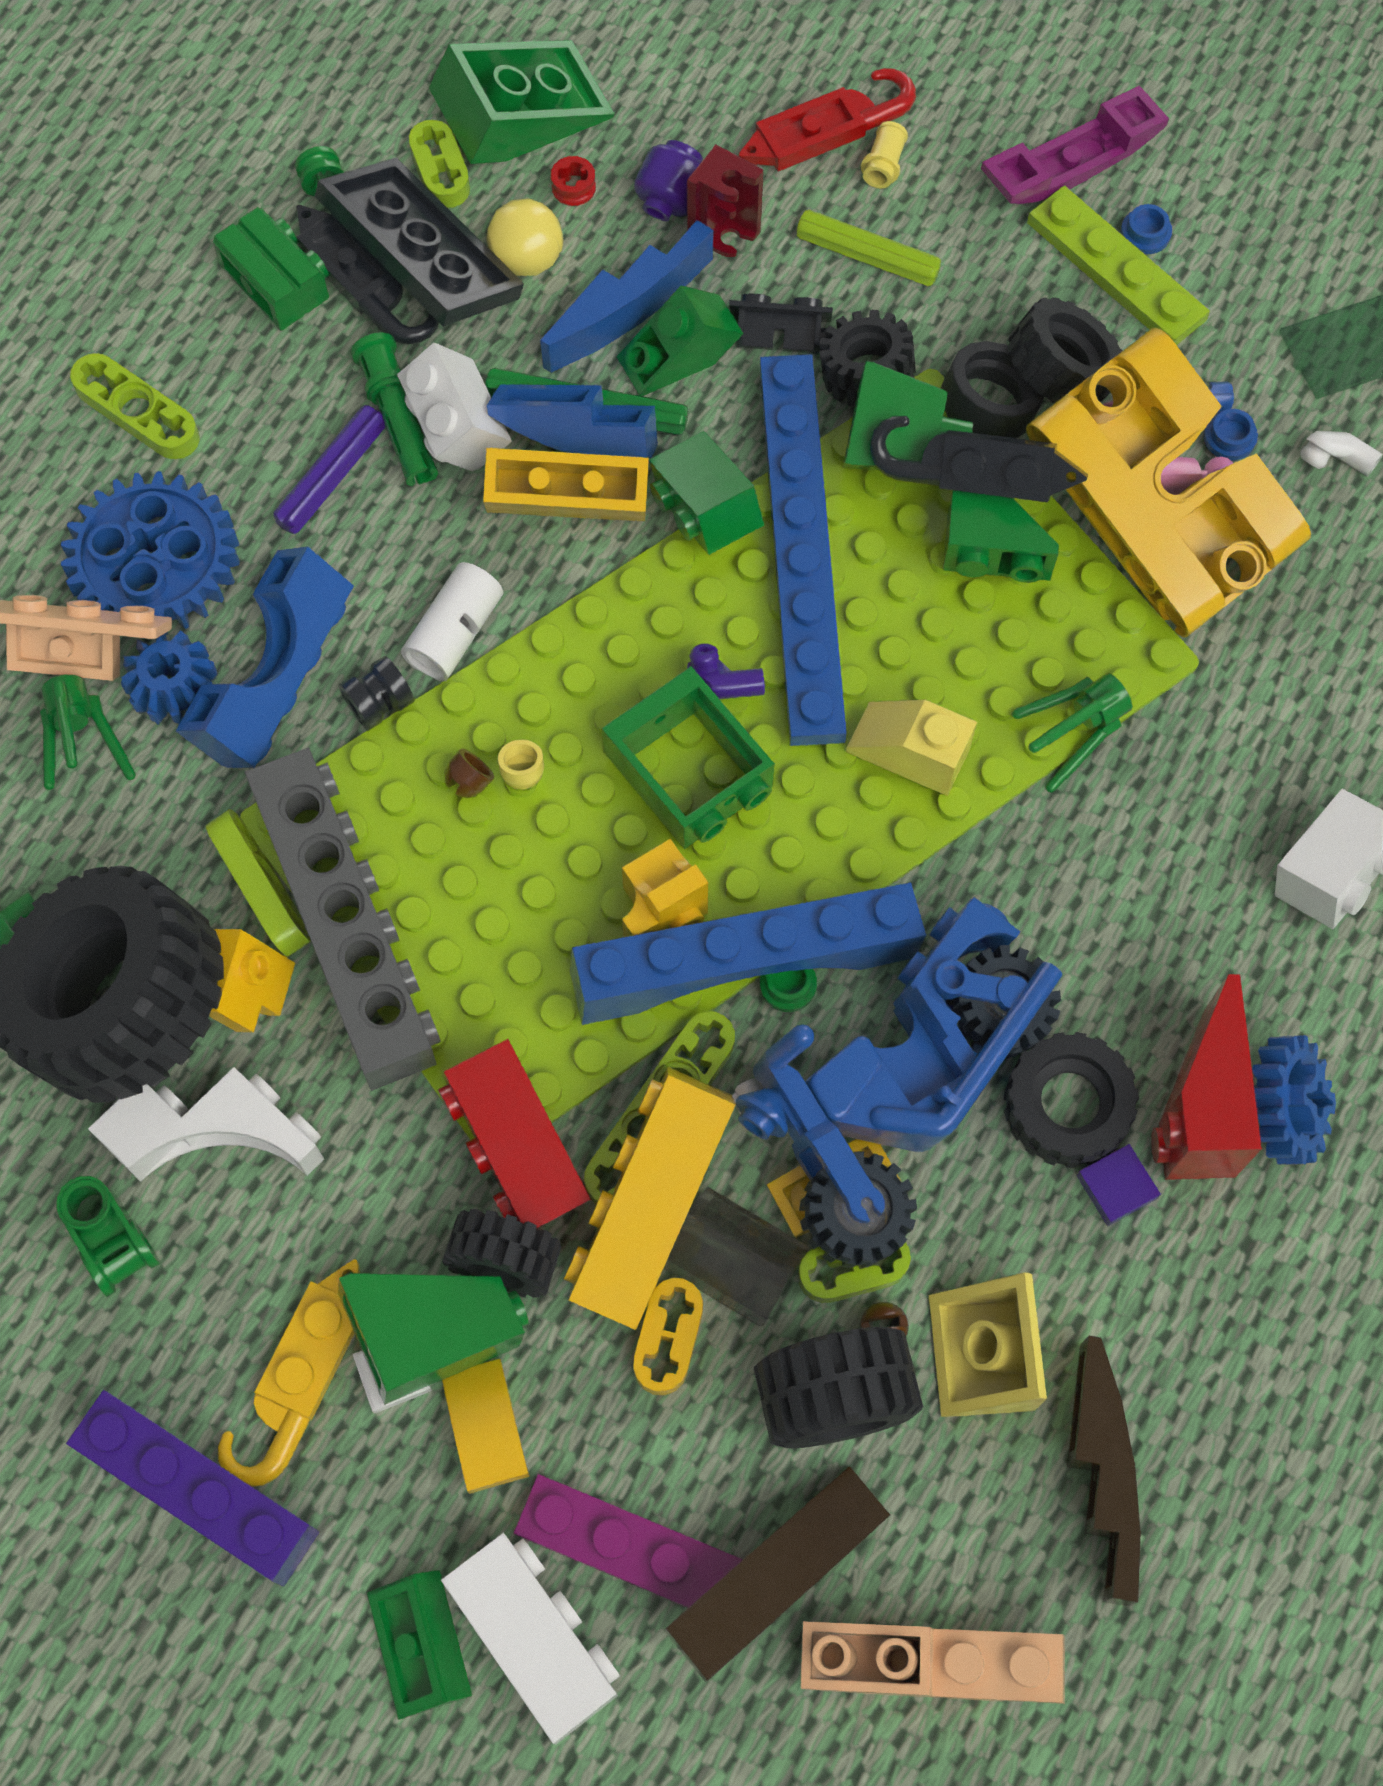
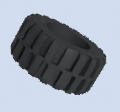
(147, 1012)

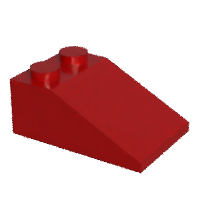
(1212, 1109)

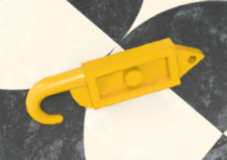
(296, 1377)

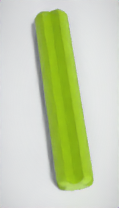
(868, 247)

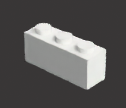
(532, 1636)

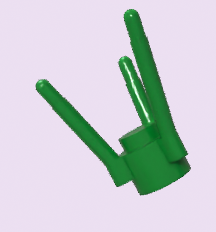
(1097, 705)
(68, 711)

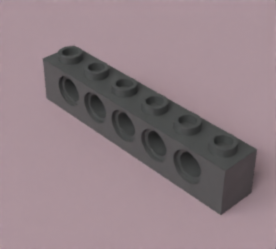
(384, 1051)

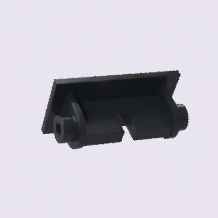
(798, 320)

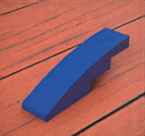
(617, 305)

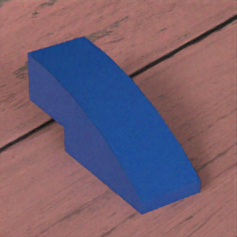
(575, 419)

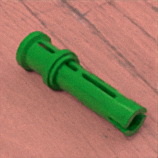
(383, 388)

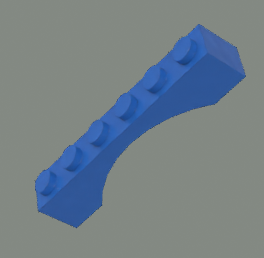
(658, 966)

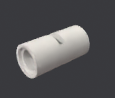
(452, 621)

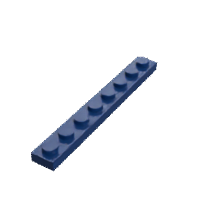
(802, 552)

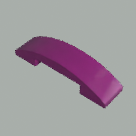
(1076, 156)

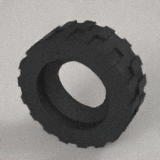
(1060, 348)
(1095, 1063)

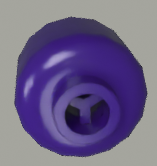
(664, 178)

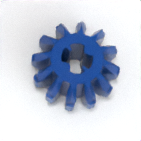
(148, 681)

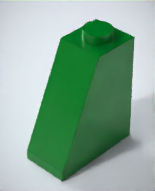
(429, 1325)

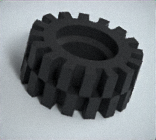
(861, 338)
(503, 1249)

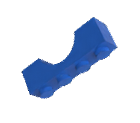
(299, 606)

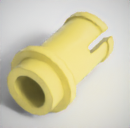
(884, 155)

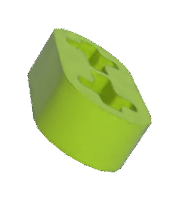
(448, 160)
(852, 1283)

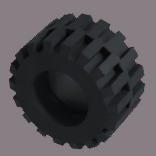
(837, 1387)

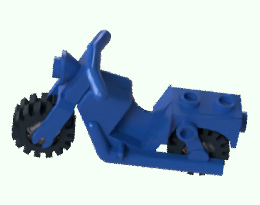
(905, 1092)

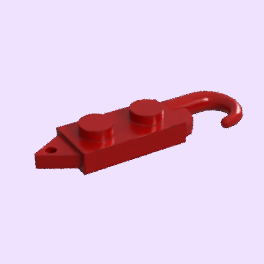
(825, 123)

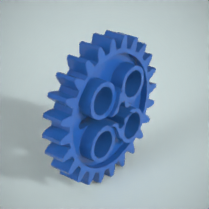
(121, 521)

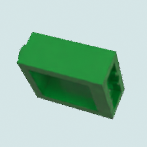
(659, 714)

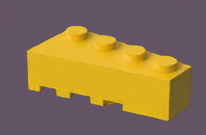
(651, 1197)

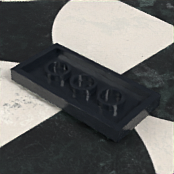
(419, 241)

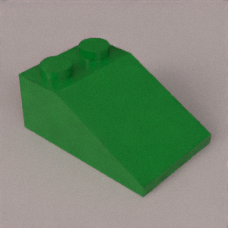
(516, 96)

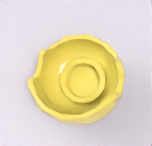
(525, 236)

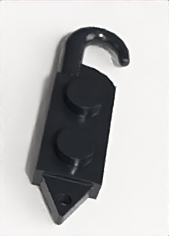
(358, 274)
(979, 464)

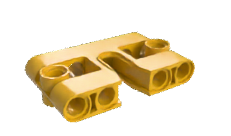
(1164, 540)

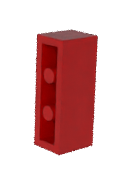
(512, 1136)

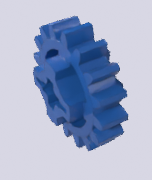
(1293, 1100)

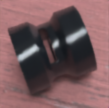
(376, 693)

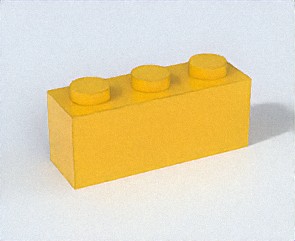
(565, 484)

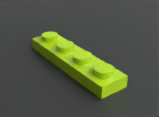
(1117, 265)

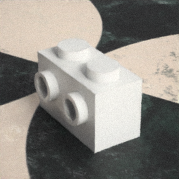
(452, 407)
(1334, 861)

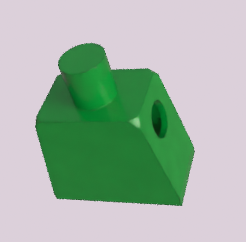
(889, 394)

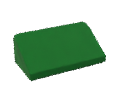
(419, 1643)

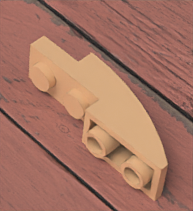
(933, 1662)

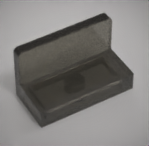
(735, 1256)

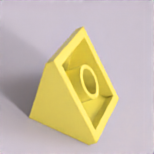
(988, 1348)

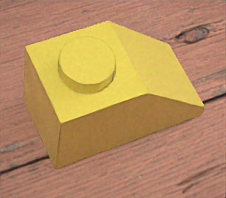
(914, 741)

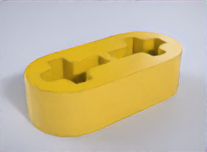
(654, 1332)

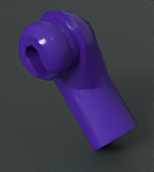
(721, 679)

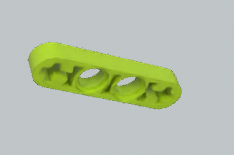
(688, 1042)

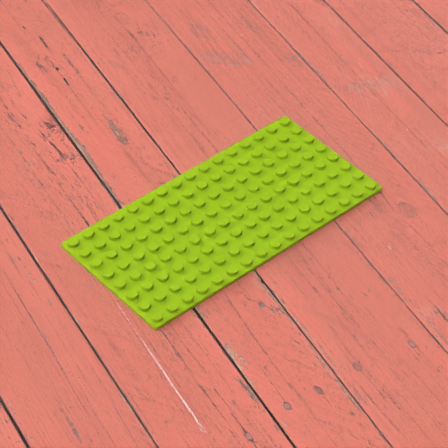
(517, 877)

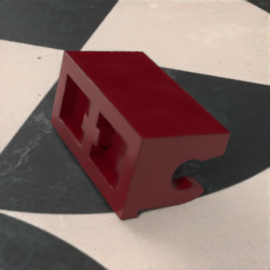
(726, 197)

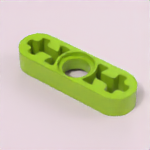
(128, 387)
(258, 882)

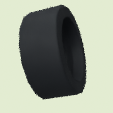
(993, 363)

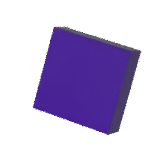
(1118, 1185)

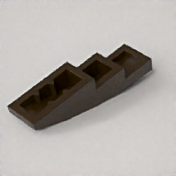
(1103, 1446)
(776, 1574)

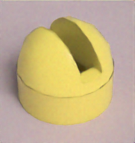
(521, 764)

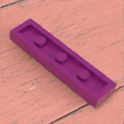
(621, 1543)

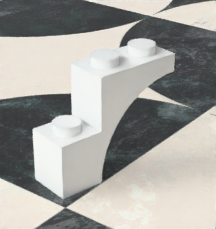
(236, 1112)

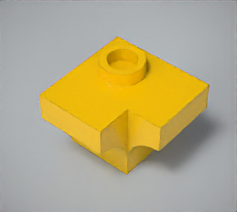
(664, 891)
(252, 982)

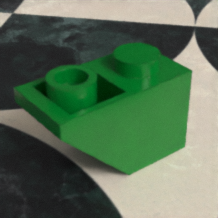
(679, 340)
(996, 539)

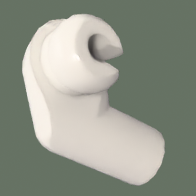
(1344, 447)

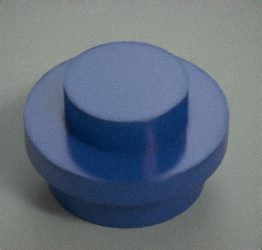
(1147, 228)
(1231, 434)

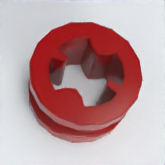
(562, 173)

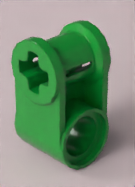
(111, 1242)

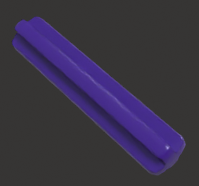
(329, 469)

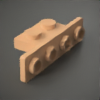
(73, 637)

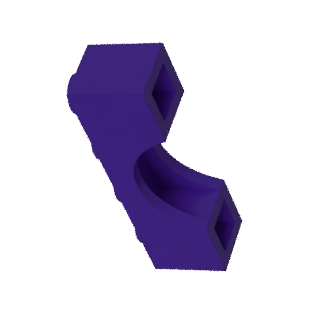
(193, 1488)

